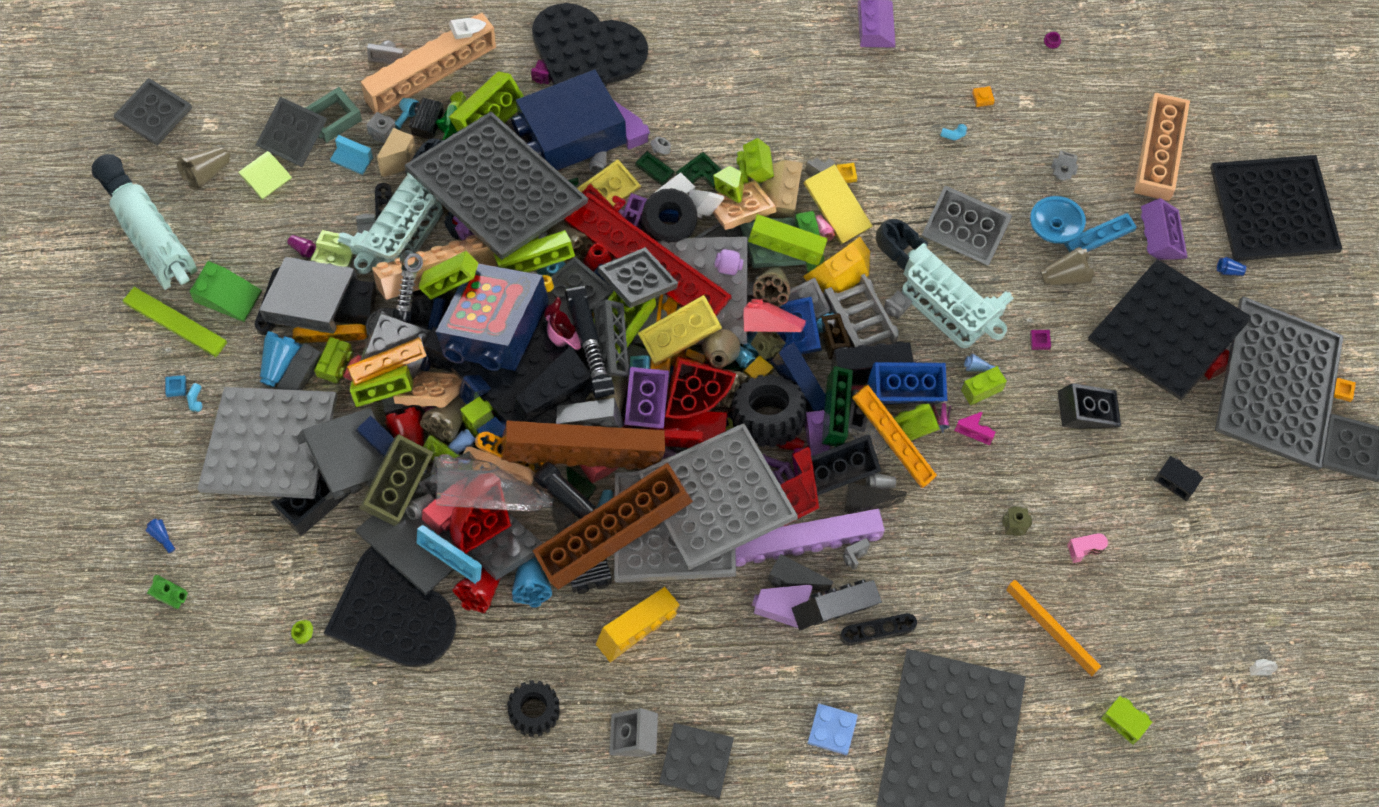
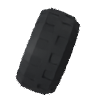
(674, 200)

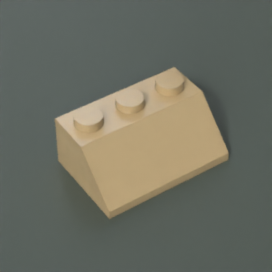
(784, 187)

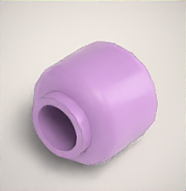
(728, 262)

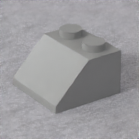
(633, 733)

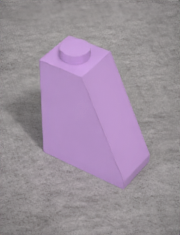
(777, 602)

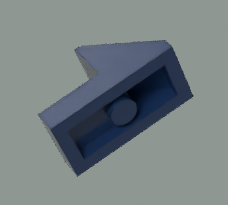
(472, 388)

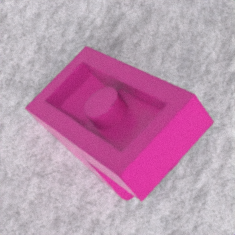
(969, 427)

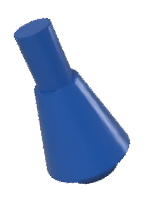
(158, 531)

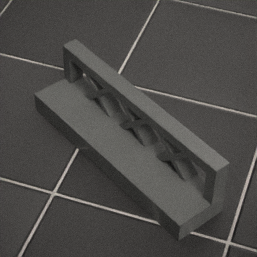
(604, 323)

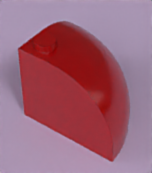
(696, 388)
(475, 526)

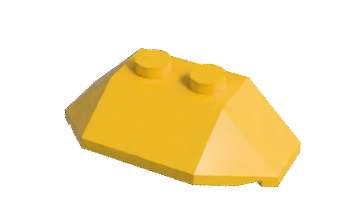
(843, 268)

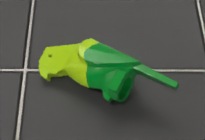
(445, 123)

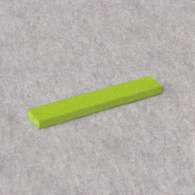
(174, 321)

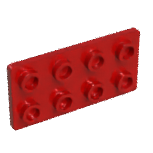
(693, 430)

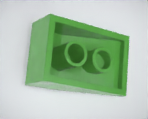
(224, 292)

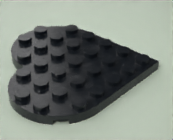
(576, 42)
(391, 615)

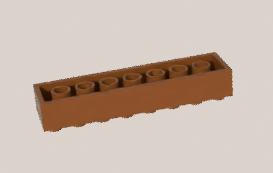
(581, 445)
(612, 526)

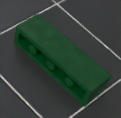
(837, 406)

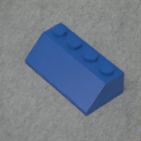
(909, 382)

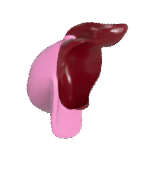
(559, 326)

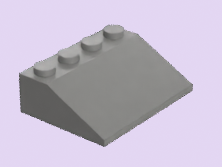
(967, 225)

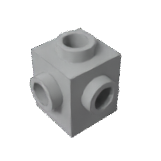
(380, 127)
(1064, 159)

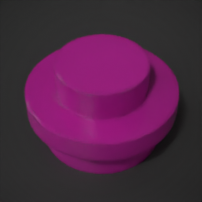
(1052, 40)

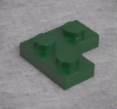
(700, 167)

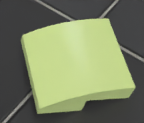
(265, 175)
(331, 251)

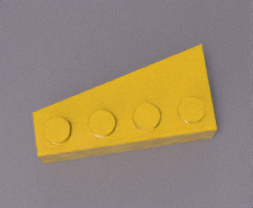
(636, 623)

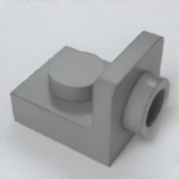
(365, 222)
(897, 305)
(856, 550)

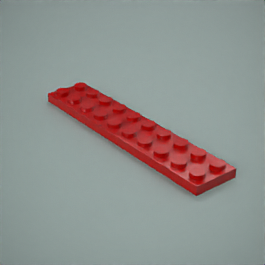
(622, 238)

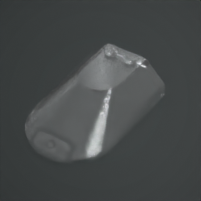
(484, 486)

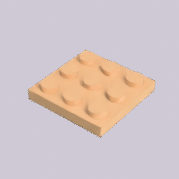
(753, 202)
(431, 390)

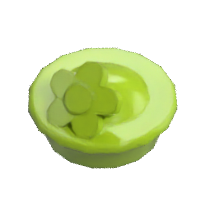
(302, 631)

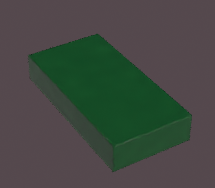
(654, 168)

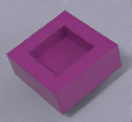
(1040, 339)

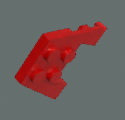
(802, 488)

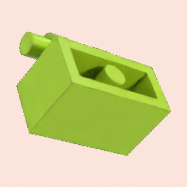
(755, 161)

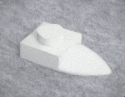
(465, 27)
(1263, 667)

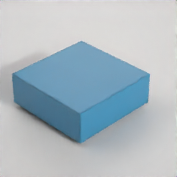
(175, 386)

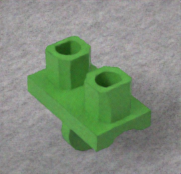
(167, 592)

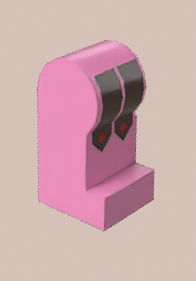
(1086, 545)

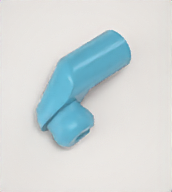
(955, 134)
(193, 404)

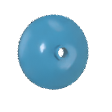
(1061, 213)

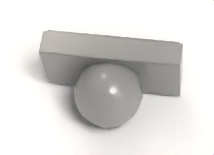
(384, 53)

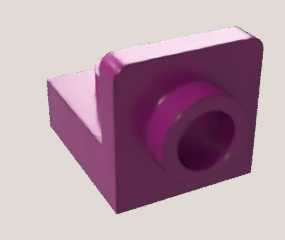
(539, 73)

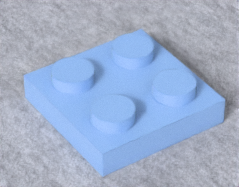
(832, 729)

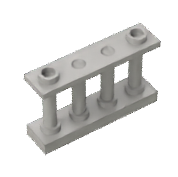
(866, 286)

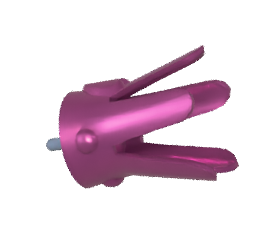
(943, 421)

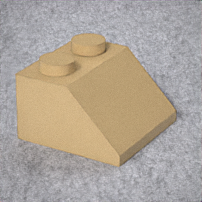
(396, 153)

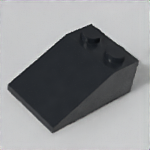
(1088, 407)

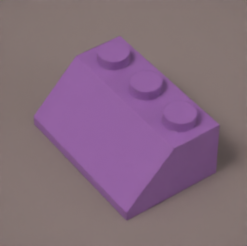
(876, 23)
(1163, 230)
(646, 399)

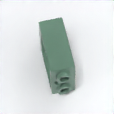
(346, 122)

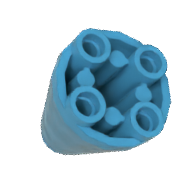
(276, 357)
(531, 584)

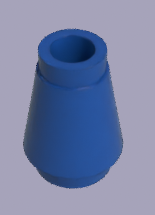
(1230, 267)

